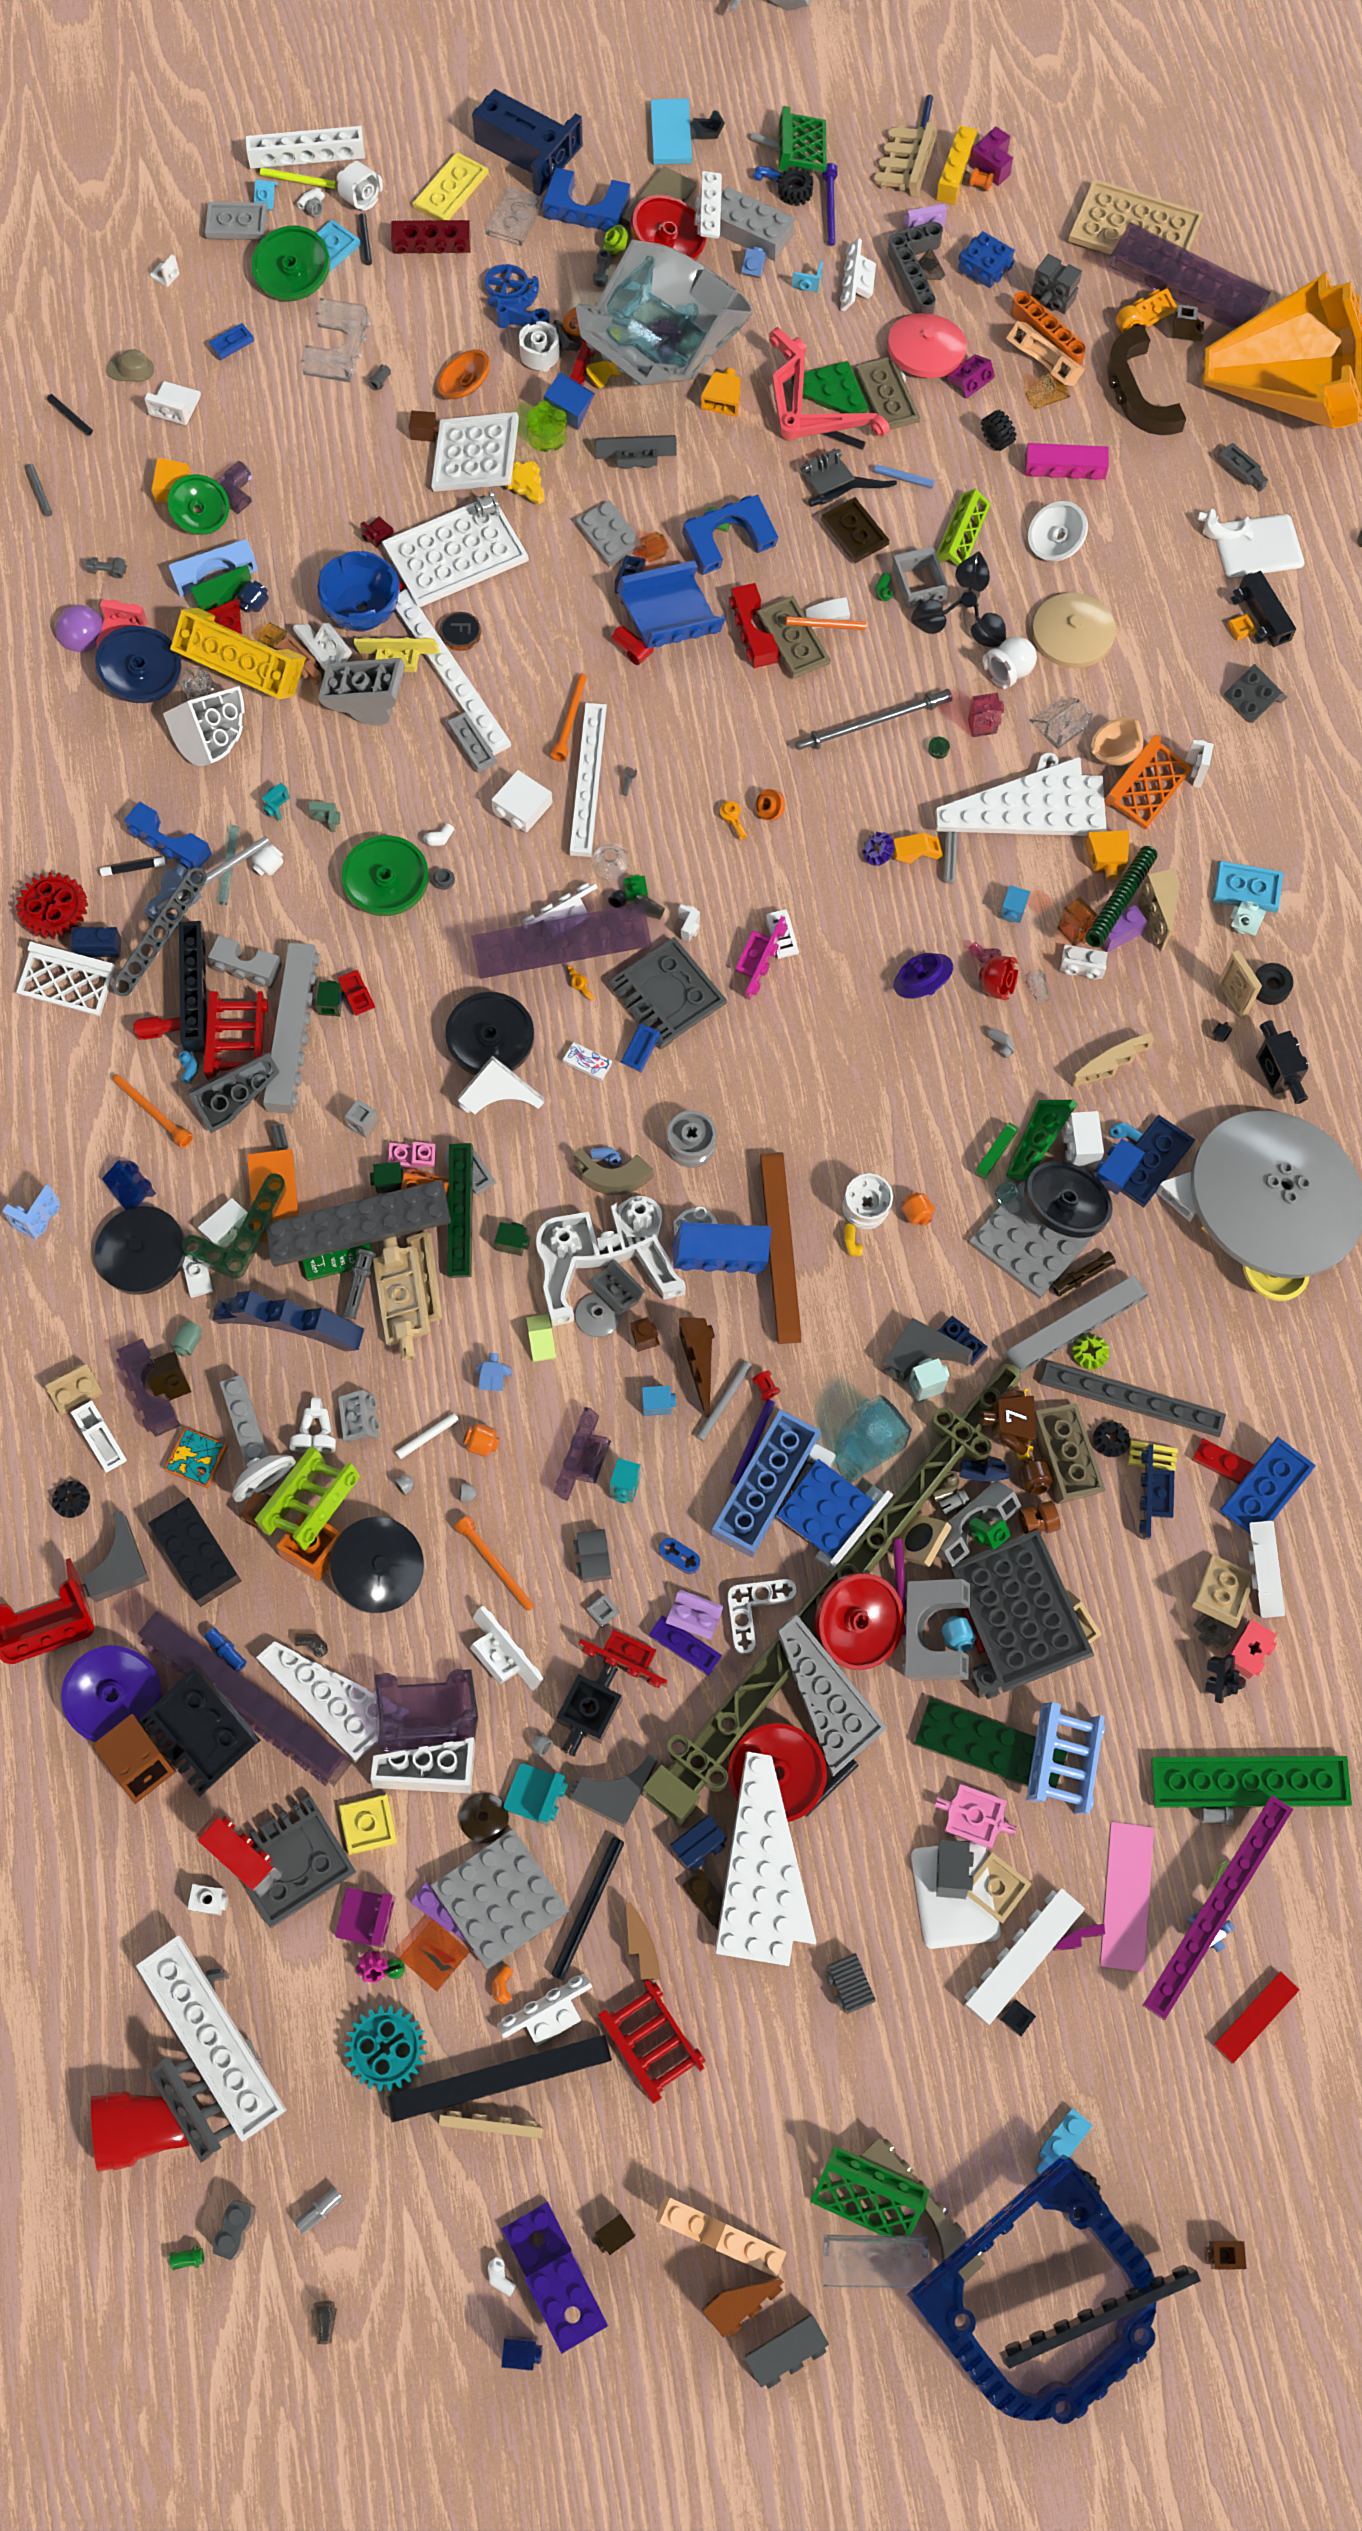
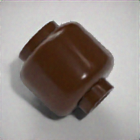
(1035, 1476)

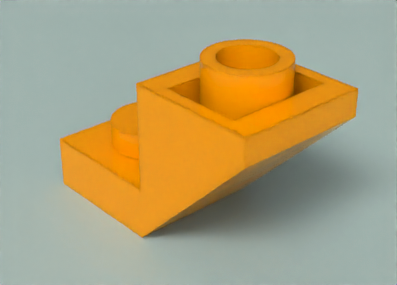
(912, 847)

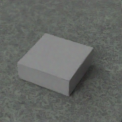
(603, 1610)

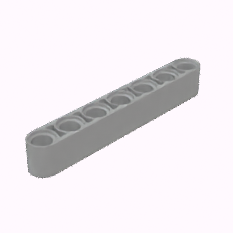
(1077, 1324)

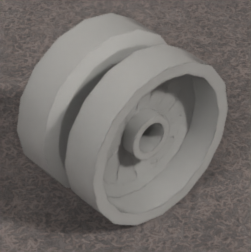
(691, 1139)

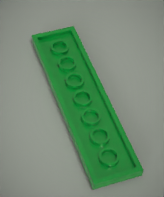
(1250, 1781)

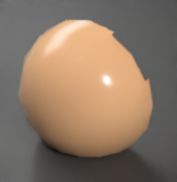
(1118, 741)

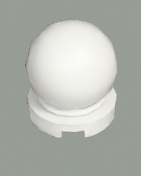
(1011, 661)

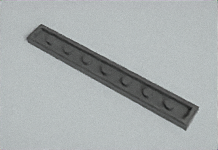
(1133, 1398)

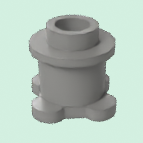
(487, 505)

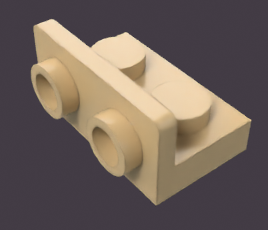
(73, 1389)

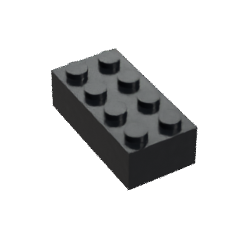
(194, 1552)

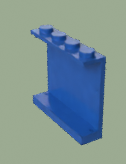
(668, 605)

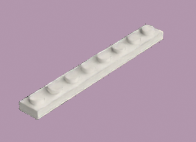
(588, 780)

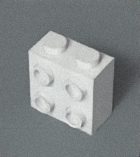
(521, 801)

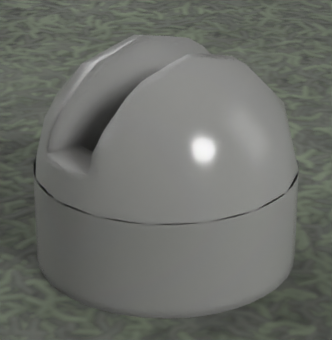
(314, 207)
(404, 1483)
(467, 1492)
(541, 1744)

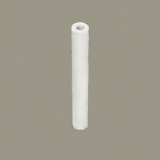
(426, 1436)

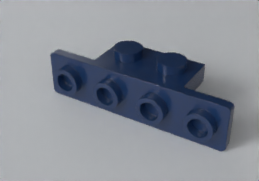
(1158, 1493)

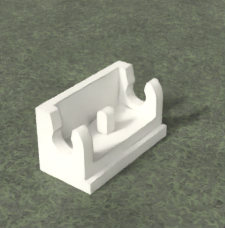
(224, 1224)

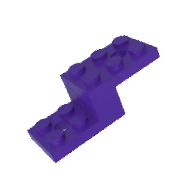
(555, 2277)

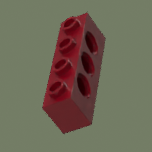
(431, 236)

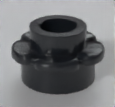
(1222, 1032)

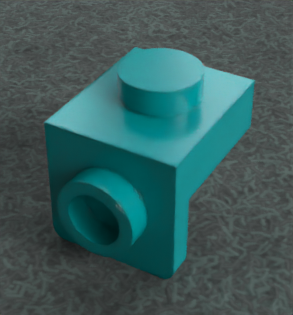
(273, 799)

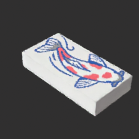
(587, 1061)

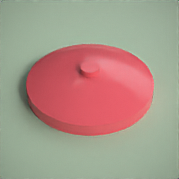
(926, 345)

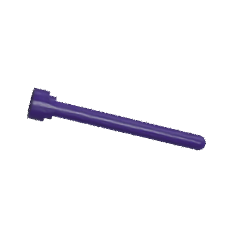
(829, 176)

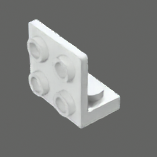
(173, 403)

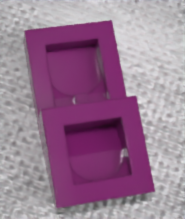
(1073, 1940)

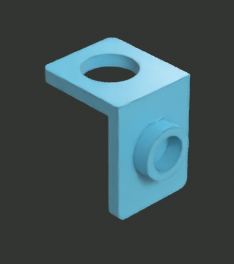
(265, 192)
(807, 281)

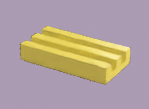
(1156, 1448)

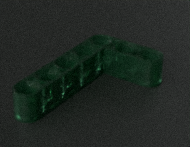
(245, 1234)

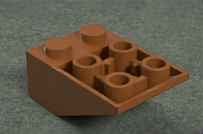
(134, 1759)
(736, 2303)

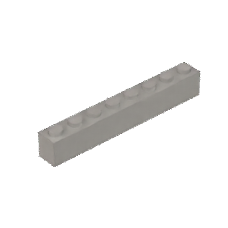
(290, 1027)

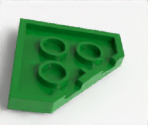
(834, 388)

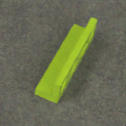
(960, 524)

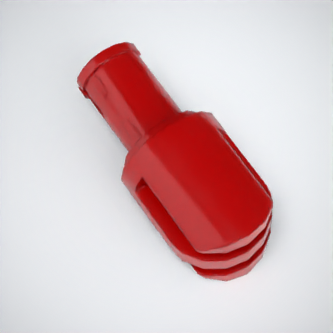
(154, 1027)

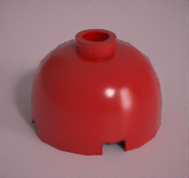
(999, 977)

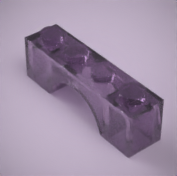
(158, 1413)

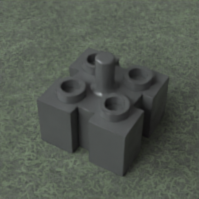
(1056, 284)

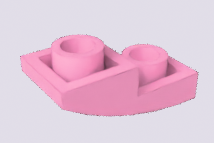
(412, 1156)

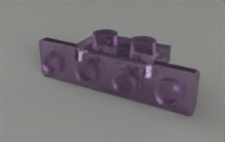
(584, 1456)

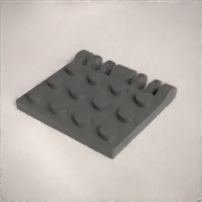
(669, 988)
(304, 1861)

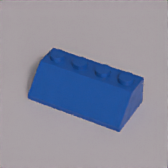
(721, 1247)

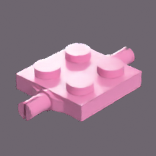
(975, 1816)

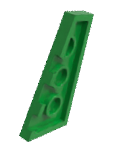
(1040, 1133)

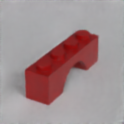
(760, 645)

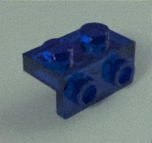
(128, 1184)

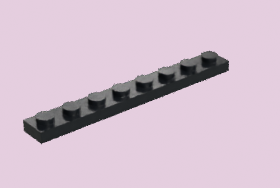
(1090, 2320)

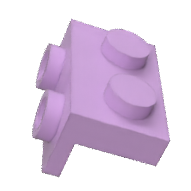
(925, 215)

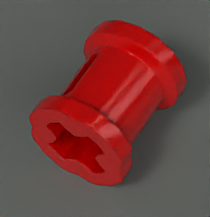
(766, 1385)

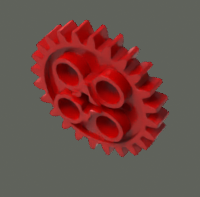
(51, 905)

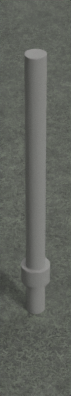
(221, 869)

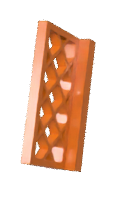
(1137, 768)

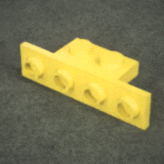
(404, 648)

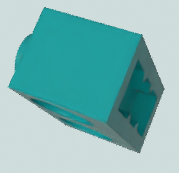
(625, 1481)

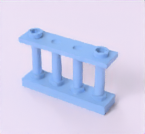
(1043, 1764)

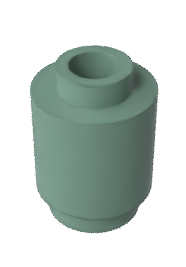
(186, 1339)

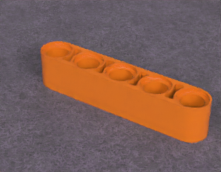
(1030, 311)

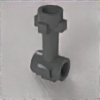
(604, 260)
(117, 568)

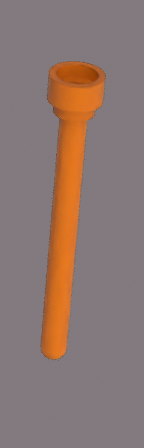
(560, 750)
(181, 1136)
(467, 1528)

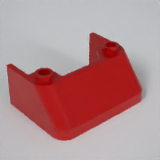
(48, 1625)

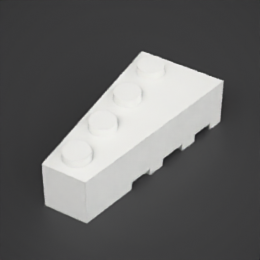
(427, 1769)

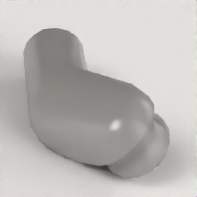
(1004, 1040)

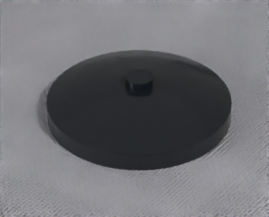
(488, 1027)
(1068, 1199)
(140, 1250)
(376, 1565)

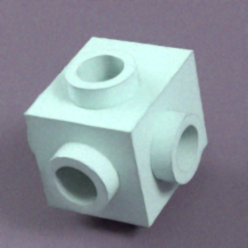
(1252, 922)

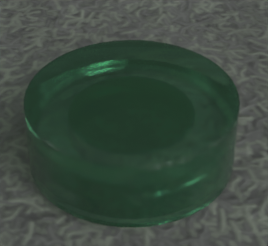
(938, 747)

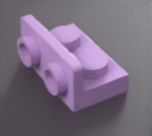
(695, 1614)

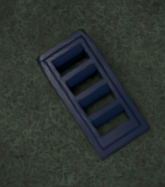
(628, 570)

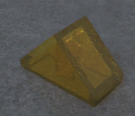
(1046, 391)

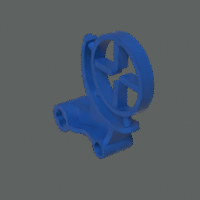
(512, 306)

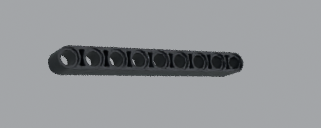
(498, 2078)

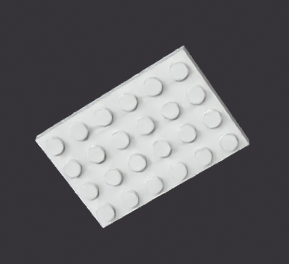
(453, 553)

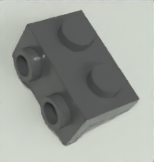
(617, 1287)

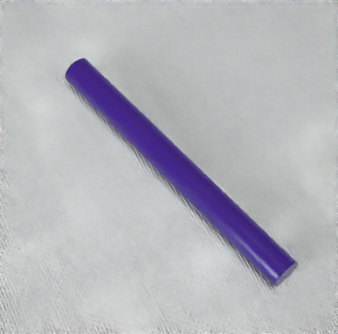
(753, 1441)

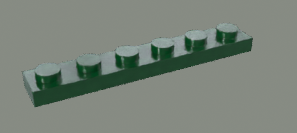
(460, 1210)

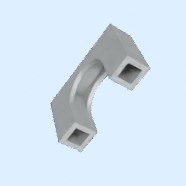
(922, 1602)

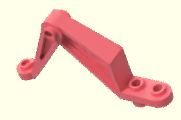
(796, 424)

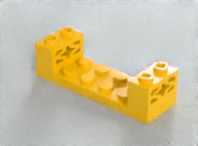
(237, 655)

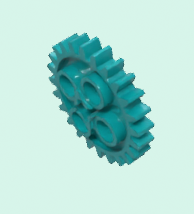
(372, 2029)

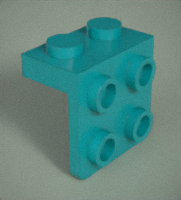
(535, 1794)

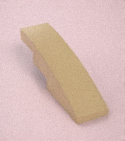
(1108, 1062)

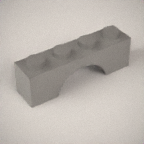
(244, 1418)
(992, 1504)

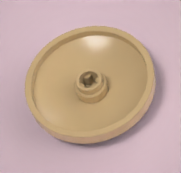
(1073, 630)

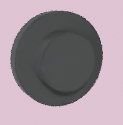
(444, 879)

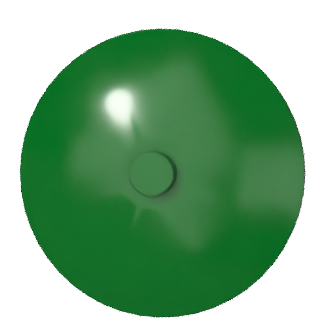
(291, 263)
(385, 875)

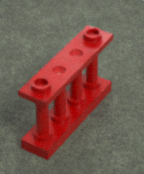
(216, 1025)
(627, 2042)

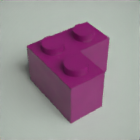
(992, 155)

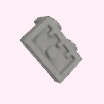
(358, 1416)

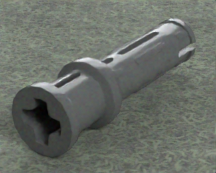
(350, 1311)

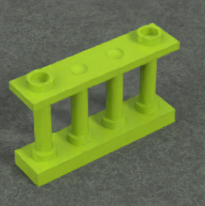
(293, 1487)

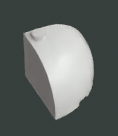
(207, 725)

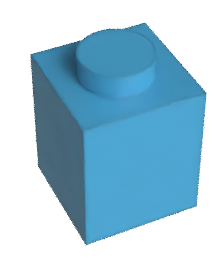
(1014, 904)
(658, 1400)

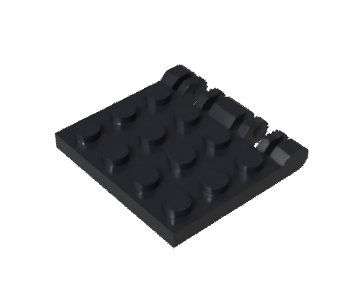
(201, 1729)

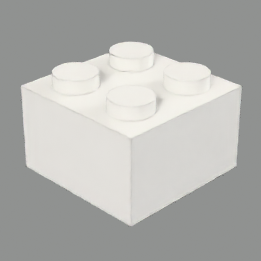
(1083, 1140)

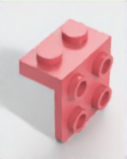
(118, 616)

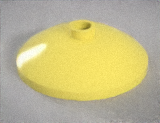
(1275, 1287)

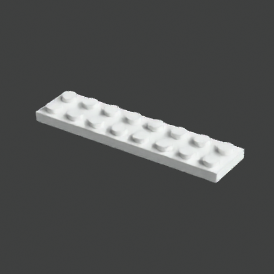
(211, 2038)

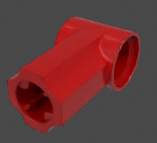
(631, 644)

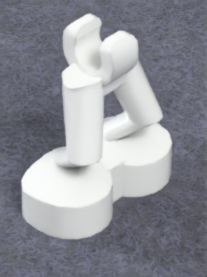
(321, 1441)

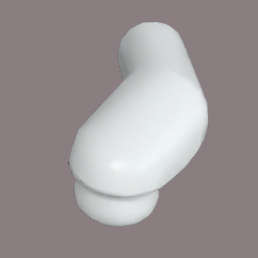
(314, 193)
(439, 838)

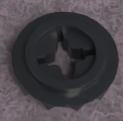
(1101, 1440)
(79, 1503)

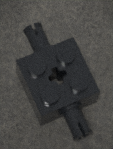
(1282, 1062)
(581, 1695)

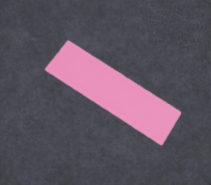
(1127, 1897)

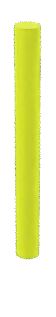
(298, 178)

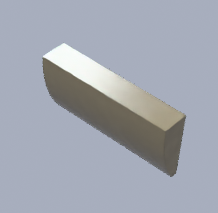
(1067, 1453)

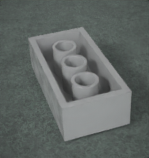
(754, 223)

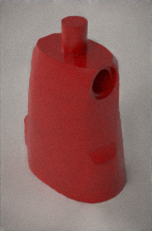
(131, 2129)

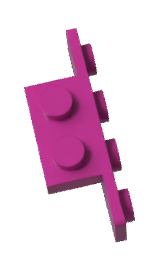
(757, 954)

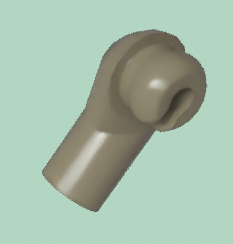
(948, 1488)

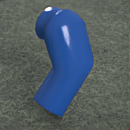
(769, 172)

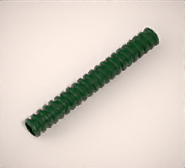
(1121, 896)

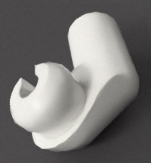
(497, 2277)

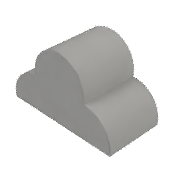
(363, 688)

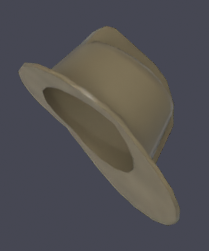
(130, 366)

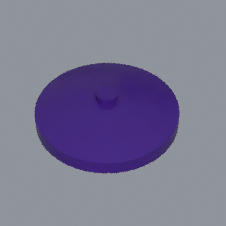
(107, 1688)

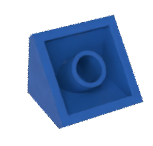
(570, 397)

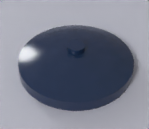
(137, 664)

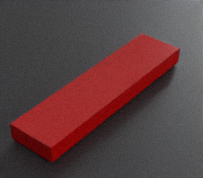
(1256, 2017)

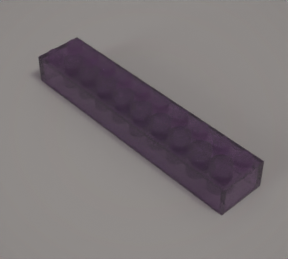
(253, 1705)

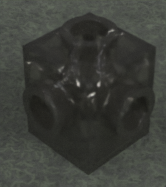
(1206, 1626)

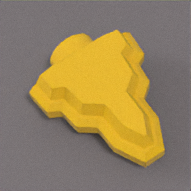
(527, 481)

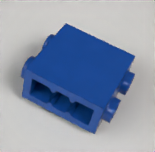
(986, 259)

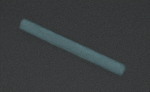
(226, 881)

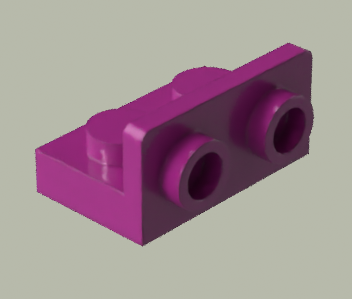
(972, 375)

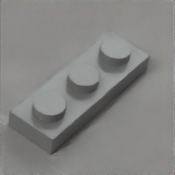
(472, 742)

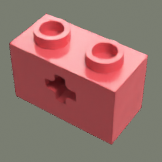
(1258, 1637)

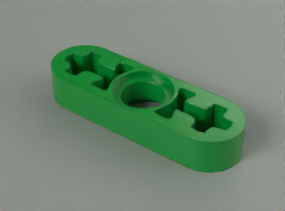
(997, 1150)

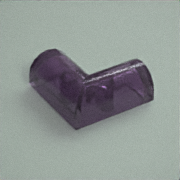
(232, 481)

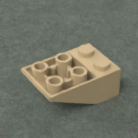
(1160, 902)

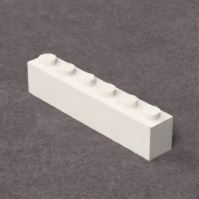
(1023, 1957)

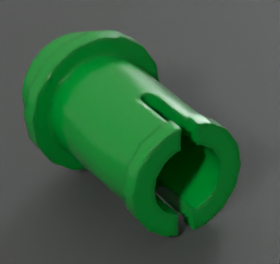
(187, 2258)

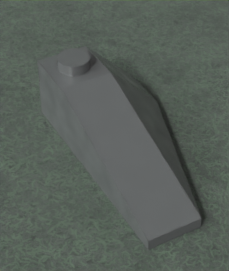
(229, 1093)

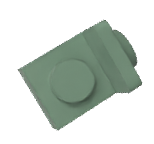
(325, 811)

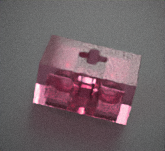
(985, 714)

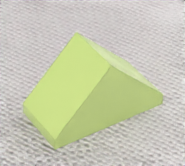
(541, 1337)

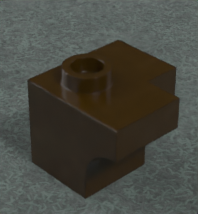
(1186, 323)
(168, 1377)

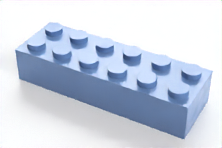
(766, 1483)

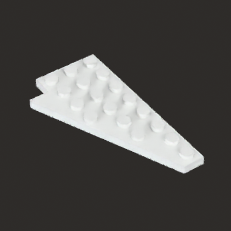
(1041, 803)
(763, 1888)

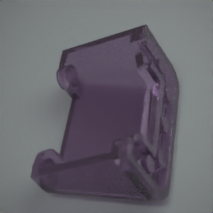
(424, 1713)

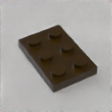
(855, 530)

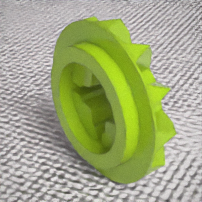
(1086, 1360)

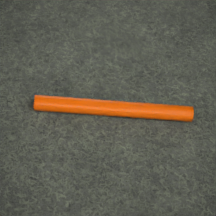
(827, 623)

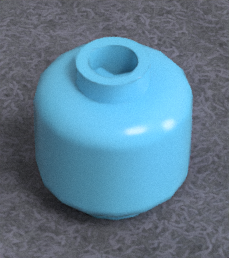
(958, 1633)

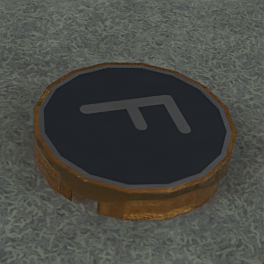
(460, 631)

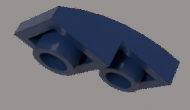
(961, 1333)

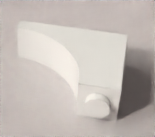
(496, 1083)

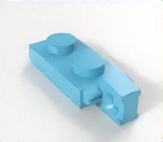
(1063, 2139)

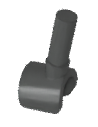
(628, 780)

